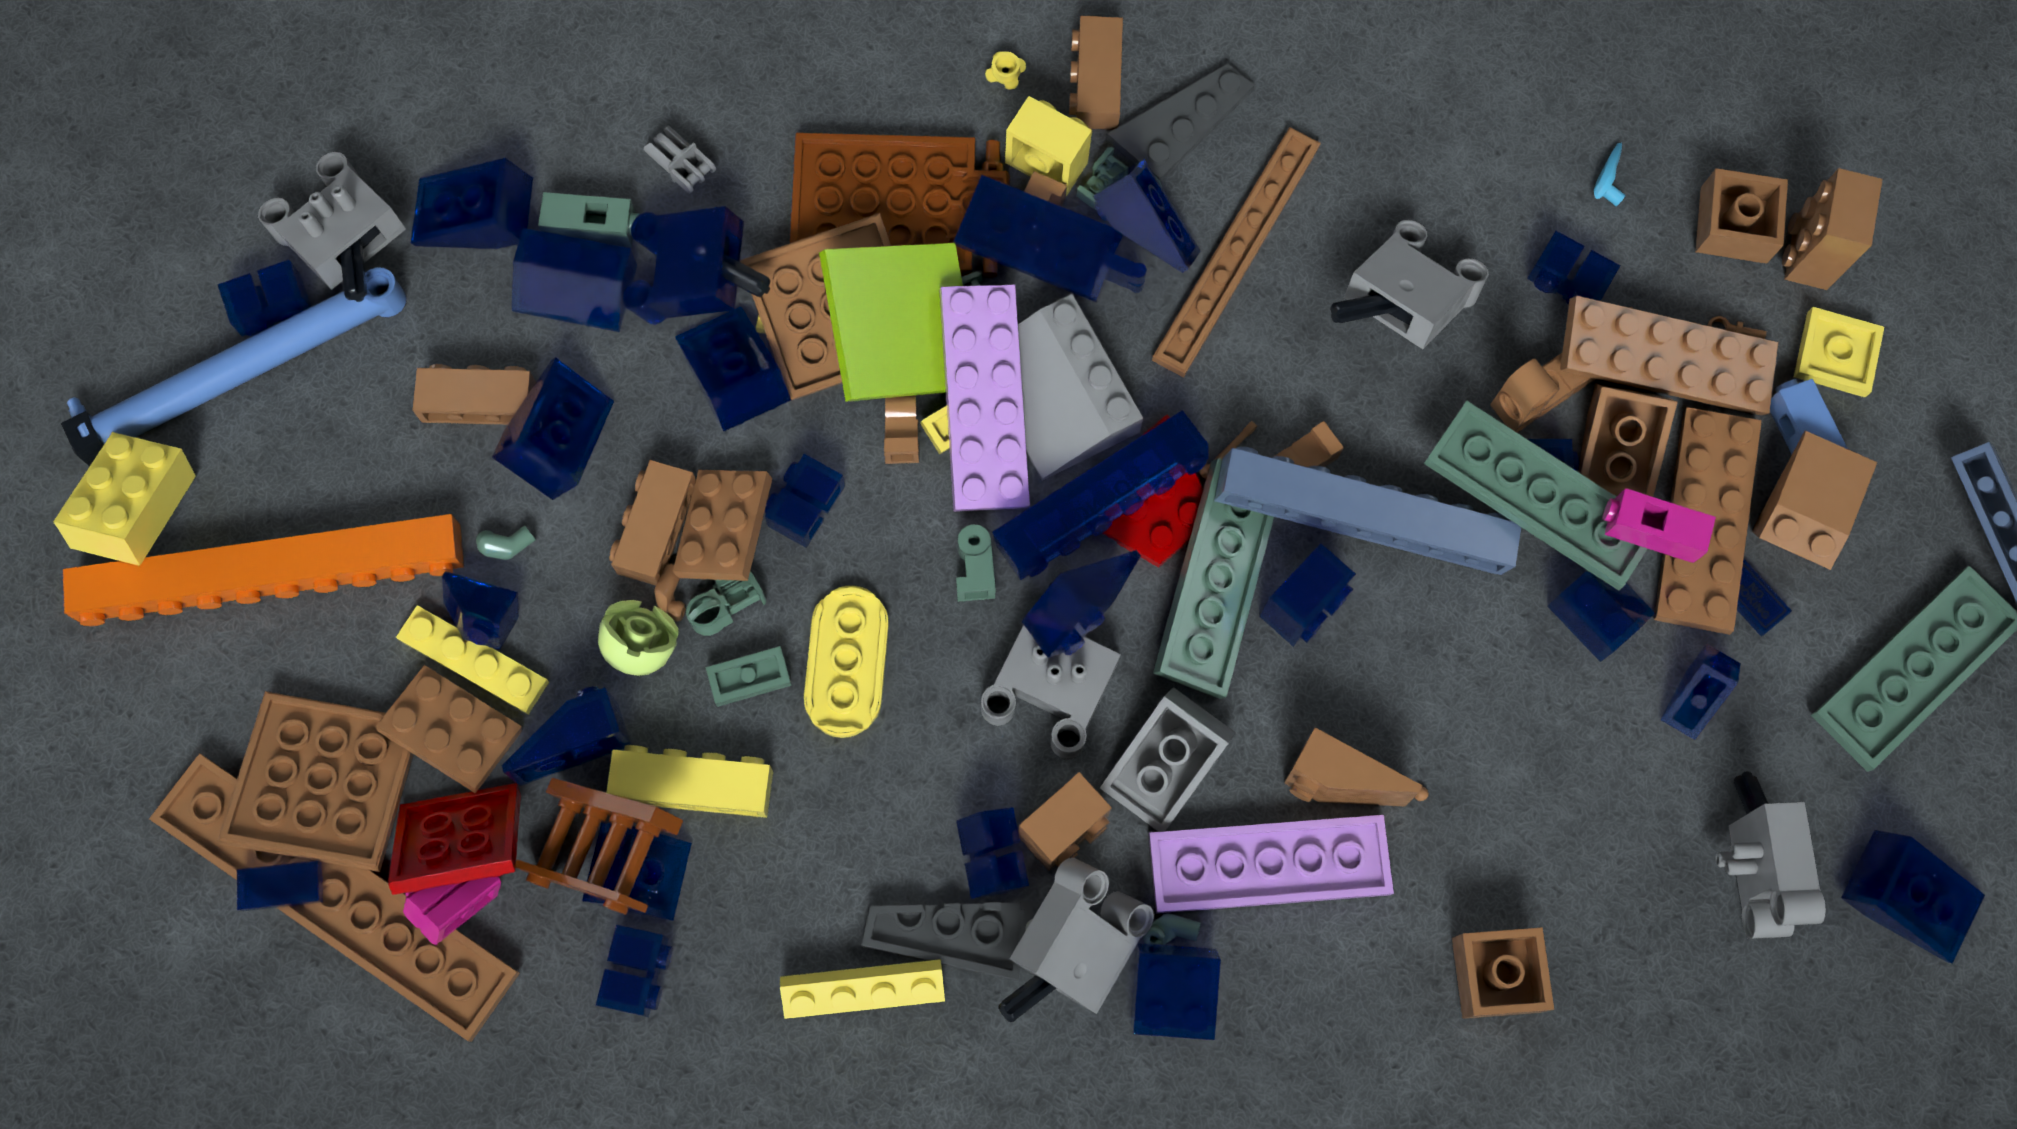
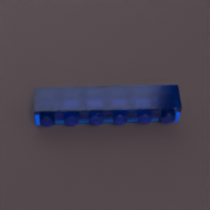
(1102, 495)

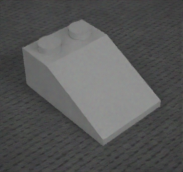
(1167, 760)

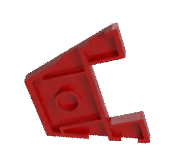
(1162, 522)

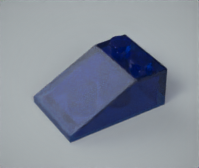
(473, 207)
(1145, 215)
(733, 368)
(554, 431)
(1077, 603)
(572, 736)
(1913, 894)

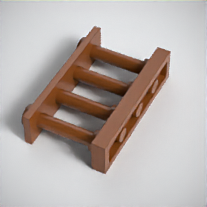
(597, 808)

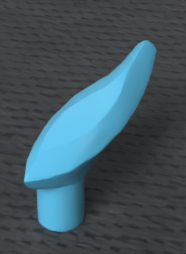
(1607, 176)

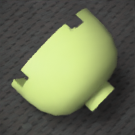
(636, 638)

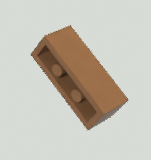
(1097, 71)
(470, 394)
(653, 522)

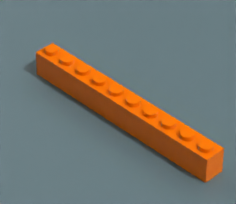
(263, 569)

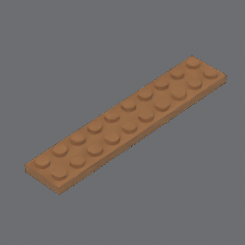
(358, 914)

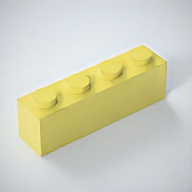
(691, 782)

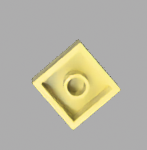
(1047, 143)

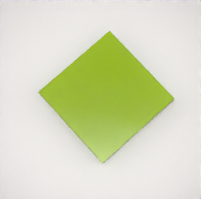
(889, 317)

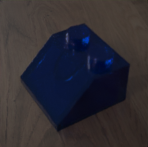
(1600, 613)
(658, 878)

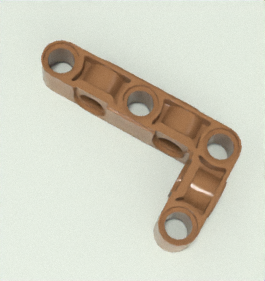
(1535, 391)

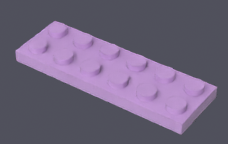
(984, 398)
(1270, 864)

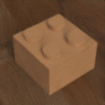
(1741, 216)
(1064, 822)
(1502, 973)

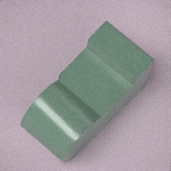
(976, 552)

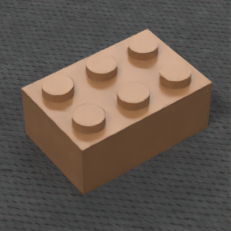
(1832, 229)

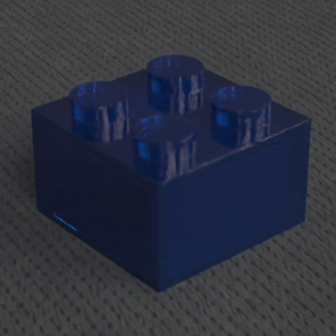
(1310, 591)
(1175, 991)

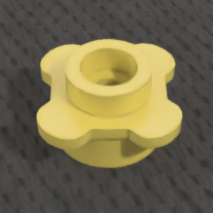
(1005, 60)

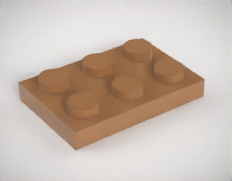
(722, 525)
(449, 728)

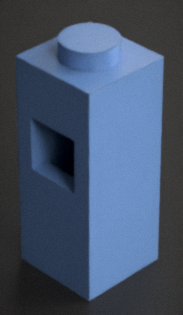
(1800, 409)

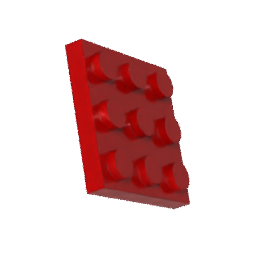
(455, 839)

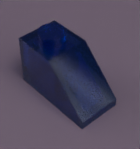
(480, 609)
(1702, 691)

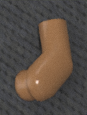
(664, 594)

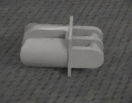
(679, 157)

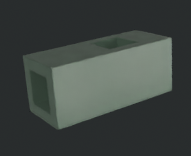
(588, 217)

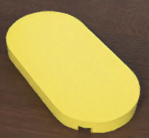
(846, 661)

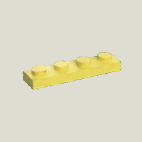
(472, 661)
(862, 989)

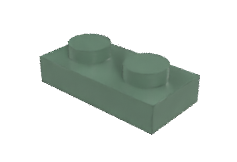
(748, 676)

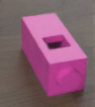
(1658, 525)

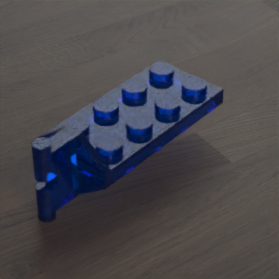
(1045, 241)

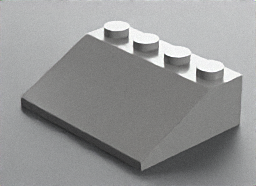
(1070, 390)

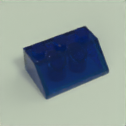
(571, 279)

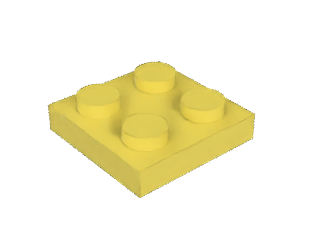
(1839, 352)

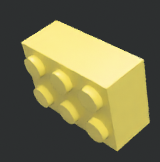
(125, 498)

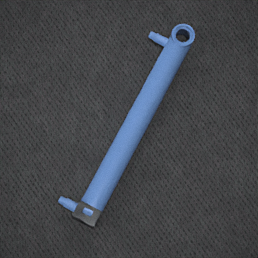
(232, 366)

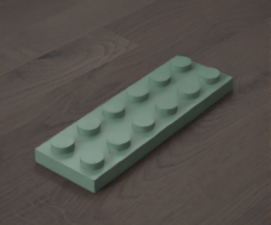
(1533, 492)
(1213, 593)
(1917, 668)

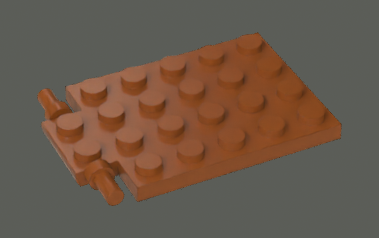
(911, 180)

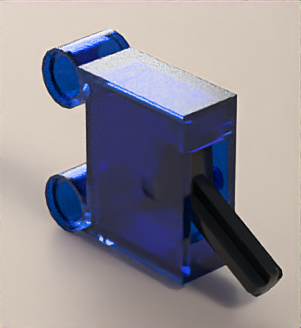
(694, 265)

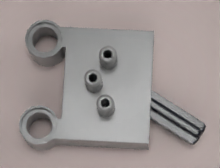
(336, 226)

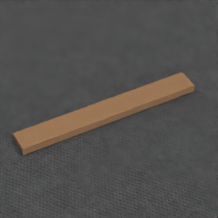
(1236, 252)

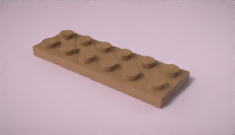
(1668, 356)
(1715, 478)

